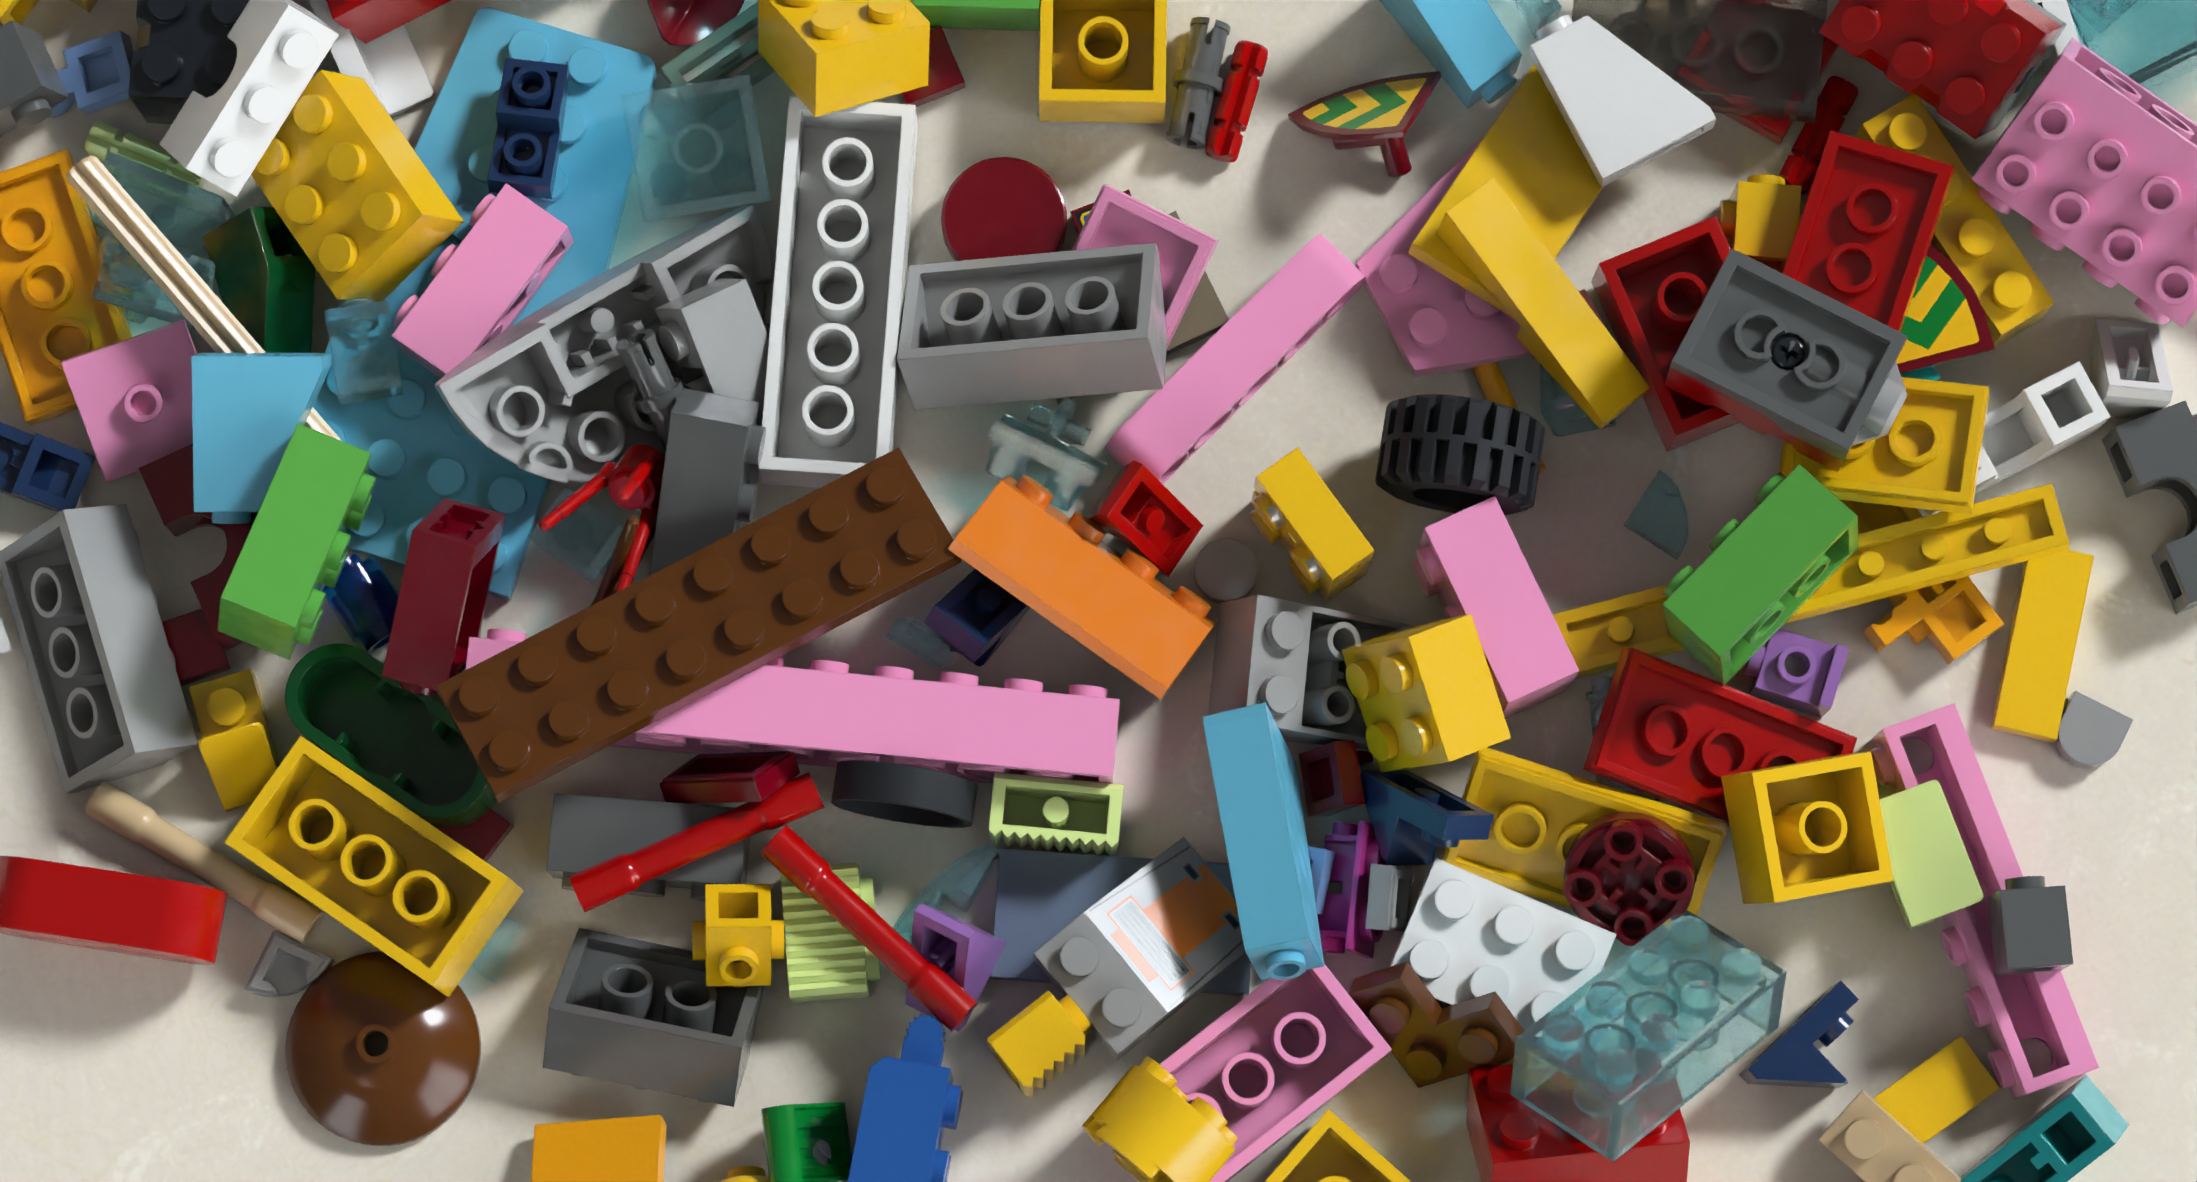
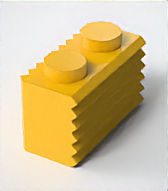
(1040, 1041)

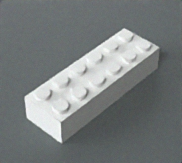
(838, 291)

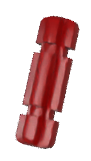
(1236, 101)
(1834, 102)

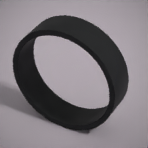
(904, 794)

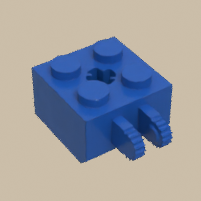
(907, 1111)

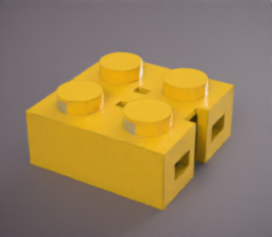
(1311, 525)

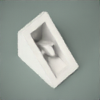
(2129, 368)

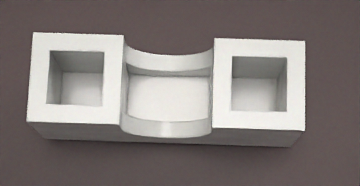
(232, 129)
(2038, 425)

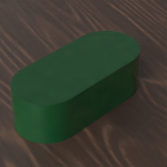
(387, 735)

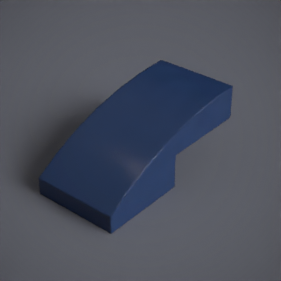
(42, 469)

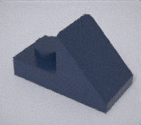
(976, 617)
(1417, 815)
(1794, 1058)

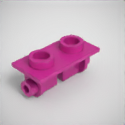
(1345, 914)

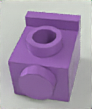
(1809, 693)

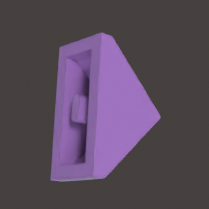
(957, 948)

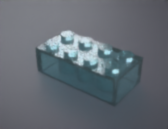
(1647, 1034)

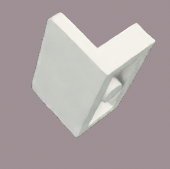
(385, 64)

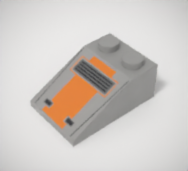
(1146, 947)

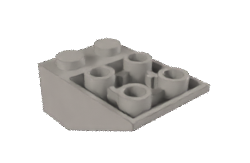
(1293, 663)

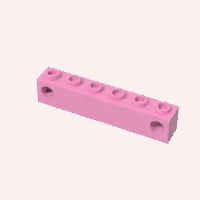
(2010, 1004)

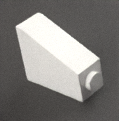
(1614, 98)

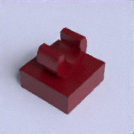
(1333, 777)

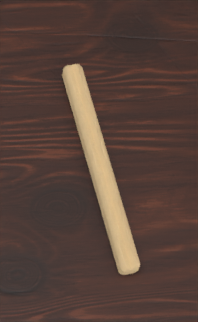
(166, 265)

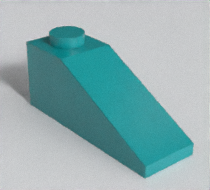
(2055, 1140)

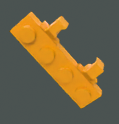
(1947, 613)

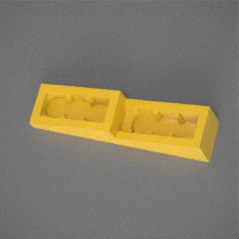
(1537, 293)

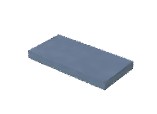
(1050, 889)

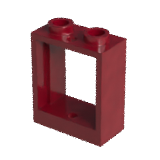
(442, 594)

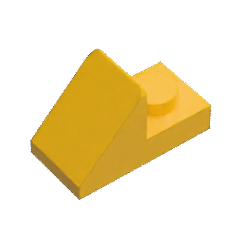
(235, 737)

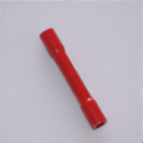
(629, 871)
(923, 978)

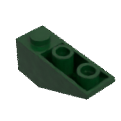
(265, 279)

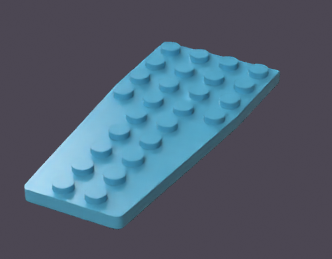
(414, 438)

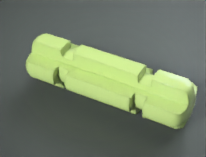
(107, 138)

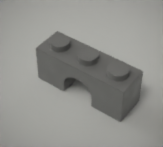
(2162, 455)

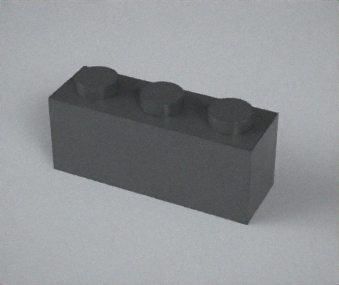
(706, 474)
(599, 828)

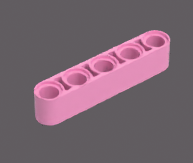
(1237, 360)

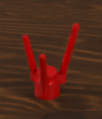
(632, 485)

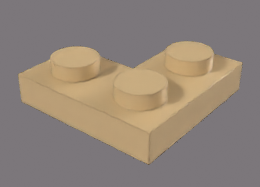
(1881, 1147)

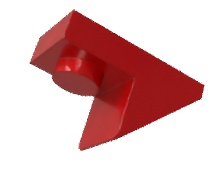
(1146, 517)

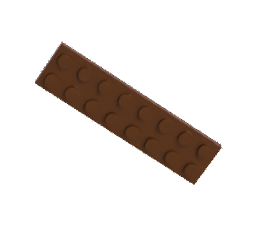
(698, 625)

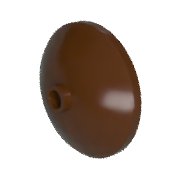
(413, 1083)

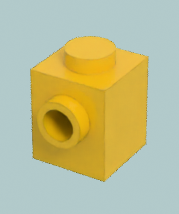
(1762, 219)

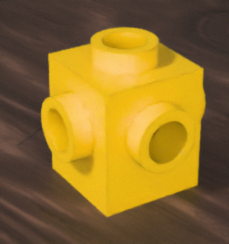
(738, 948)

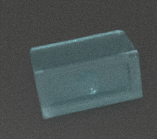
(176, 207)

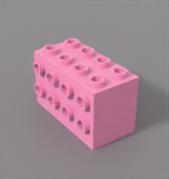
(2107, 177)

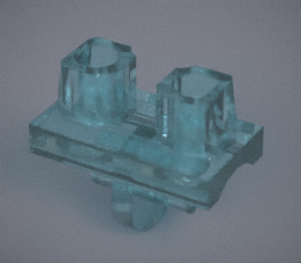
(127, 285)
(1019, 442)

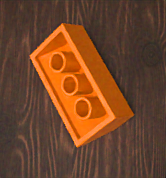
(1085, 584)

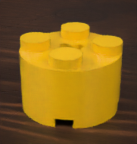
(1159, 1132)

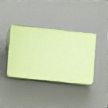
(1927, 856)

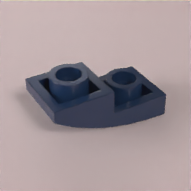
(529, 127)

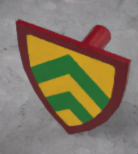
(1371, 116)
(1942, 318)

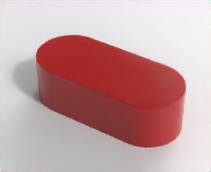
(110, 910)

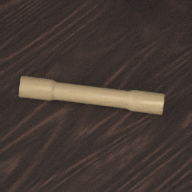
(265, 899)

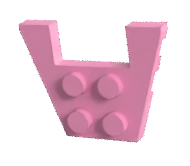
(1429, 315)

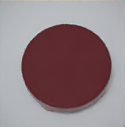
(1003, 211)
(1628, 874)

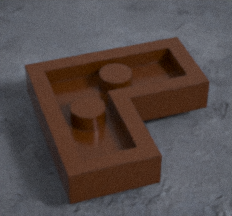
(1430, 1039)

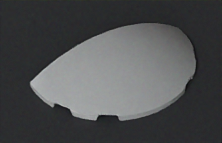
(554, 385)

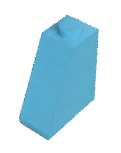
(1462, 43)
(243, 423)

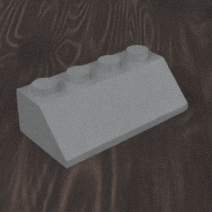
(1033, 327)
(95, 647)

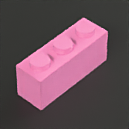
(482, 281)

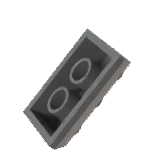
(648, 1020)

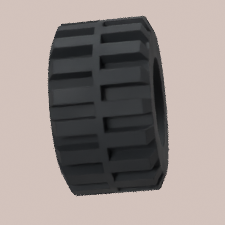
(1459, 453)

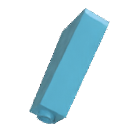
(1265, 841)

